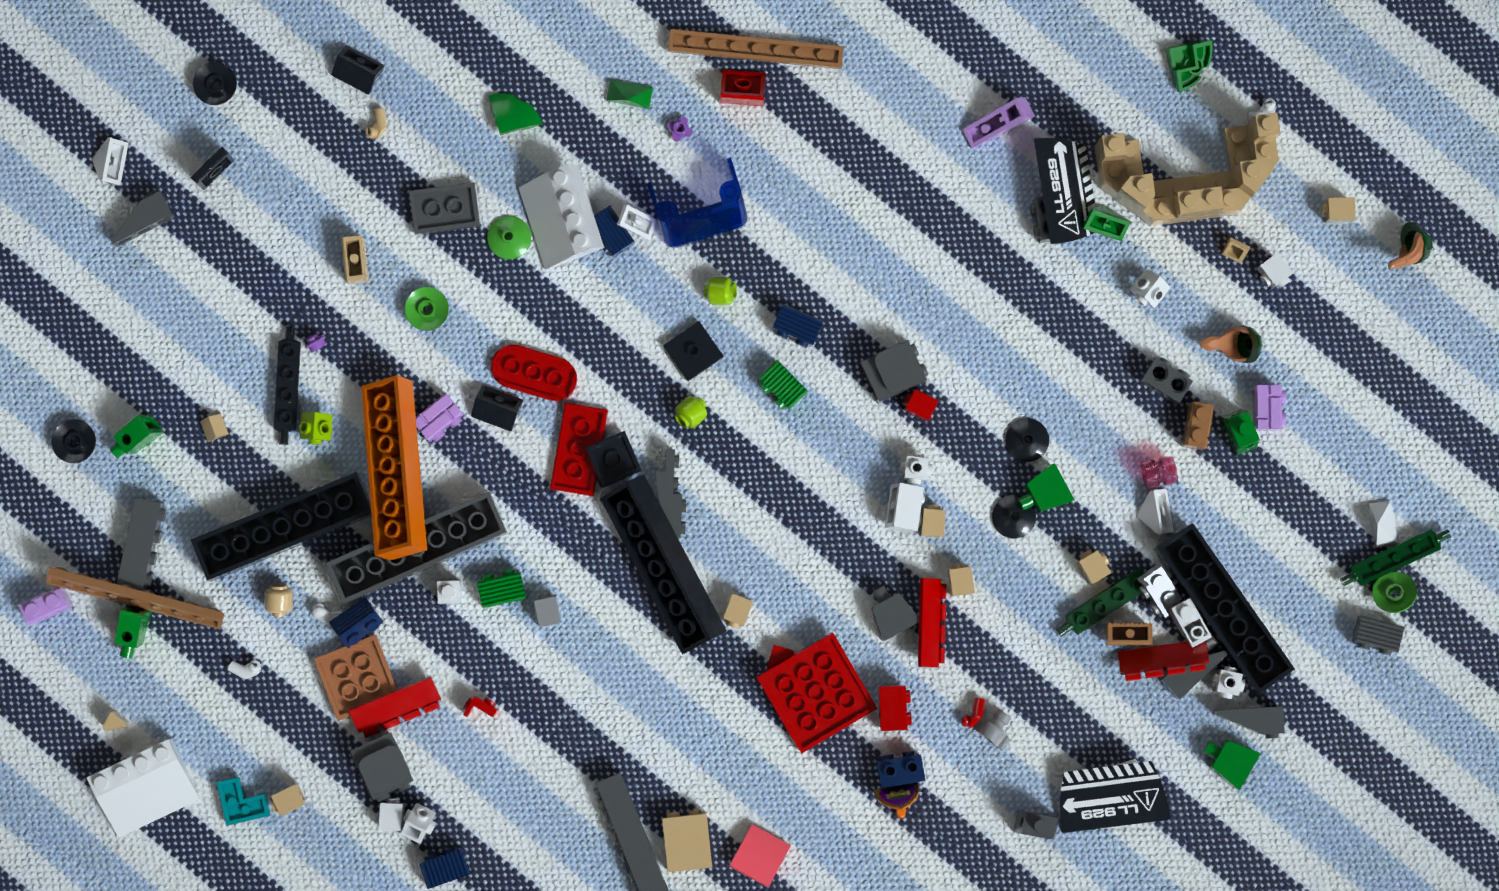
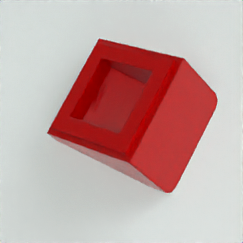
(778, 655)

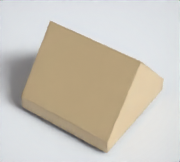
(1235, 250)
(214, 427)
(114, 721)

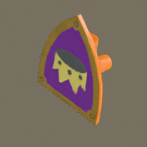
(898, 797)

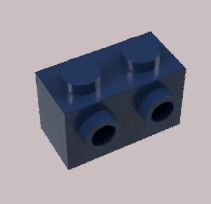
(900, 770)

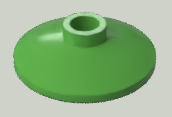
(509, 248)
(418, 301)
(1394, 583)

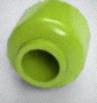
(720, 291)
(690, 412)

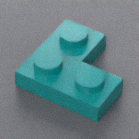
(236, 807)

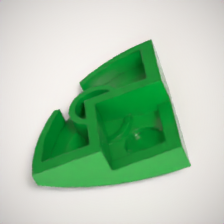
(1187, 62)
(512, 113)

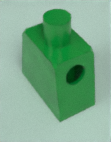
(1240, 431)
(136, 435)
(1046, 491)
(133, 621)
(1231, 761)

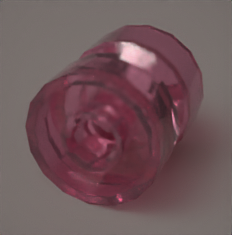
(1151, 473)

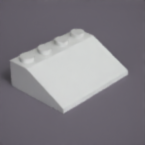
(561, 216)
(144, 787)

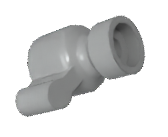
(993, 729)

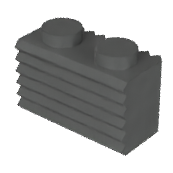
(1377, 634)

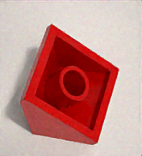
(742, 88)

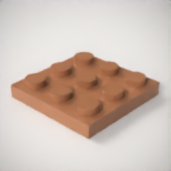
(355, 675)

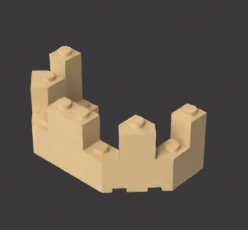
(1250, 160)

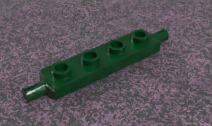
(1395, 557)
(1103, 603)

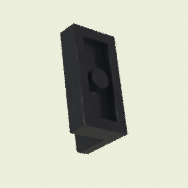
(356, 69)
(496, 408)

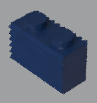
(614, 237)
(797, 326)
(356, 622)
(445, 867)

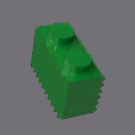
(782, 385)
(501, 589)

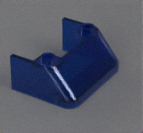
(704, 222)

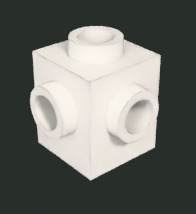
(1149, 289)
(907, 468)
(1219, 682)
(418, 823)

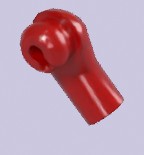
(977, 713)

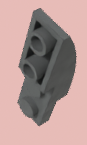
(671, 503)

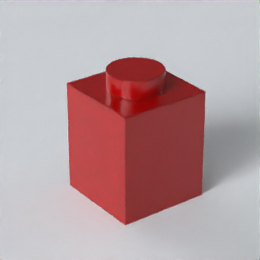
(920, 405)

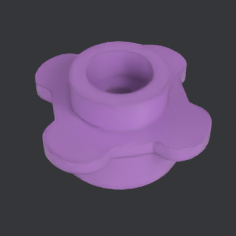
(685, 132)
(315, 342)

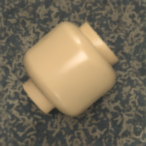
(278, 599)

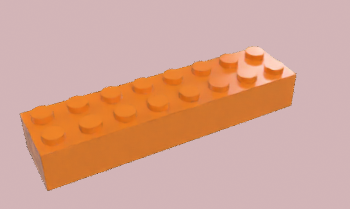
(393, 468)

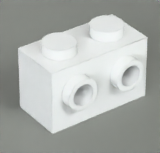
(904, 507)

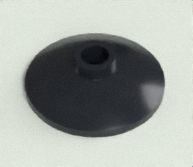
(211, 73)
(63, 437)
(1027, 451)
(1002, 518)

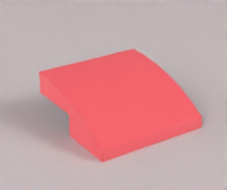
(760, 855)

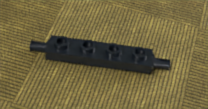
(287, 385)

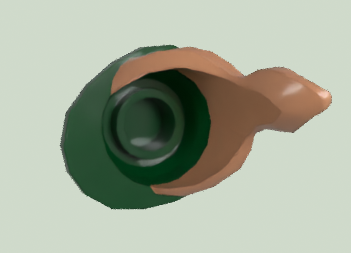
(1415, 246)
(1237, 343)

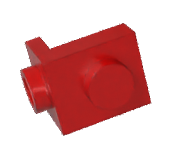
(485, 705)

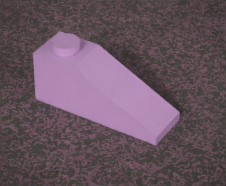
(998, 122)

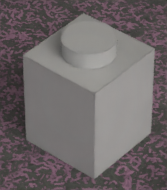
(547, 610)

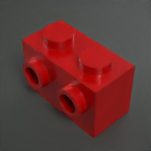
(893, 708)

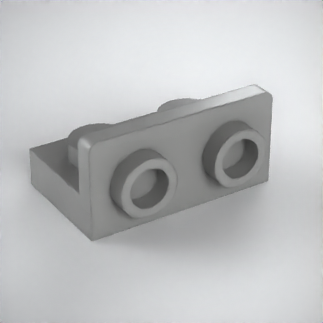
(1159, 589)

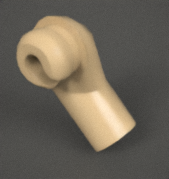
(379, 126)

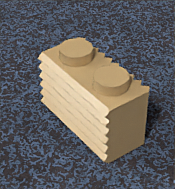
(355, 259)

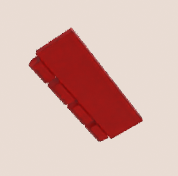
(930, 614)
(1156, 658)
(389, 707)

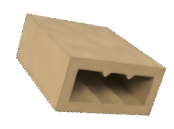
(687, 841)

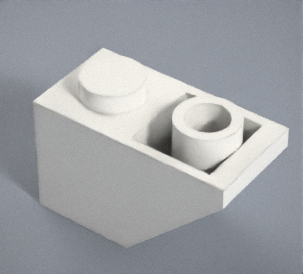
(1189, 622)

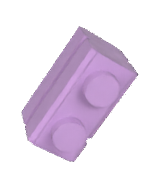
(1268, 407)
(438, 418)
(45, 606)

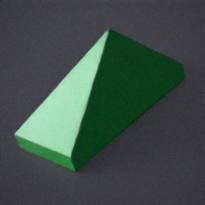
(629, 94)
(1106, 222)

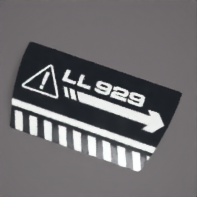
(1065, 187)
(1112, 797)

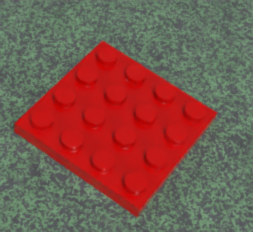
(816, 692)

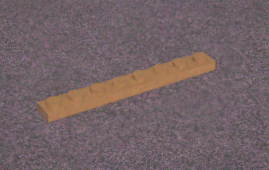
(755, 49)
(140, 599)

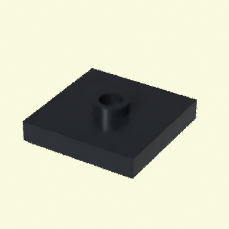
(212, 168)
(693, 351)
(612, 459)

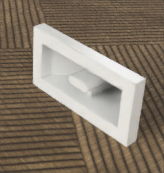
(110, 161)
(637, 222)
(1156, 512)
(1383, 524)

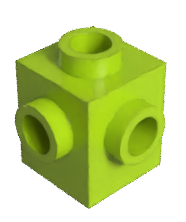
(316, 427)

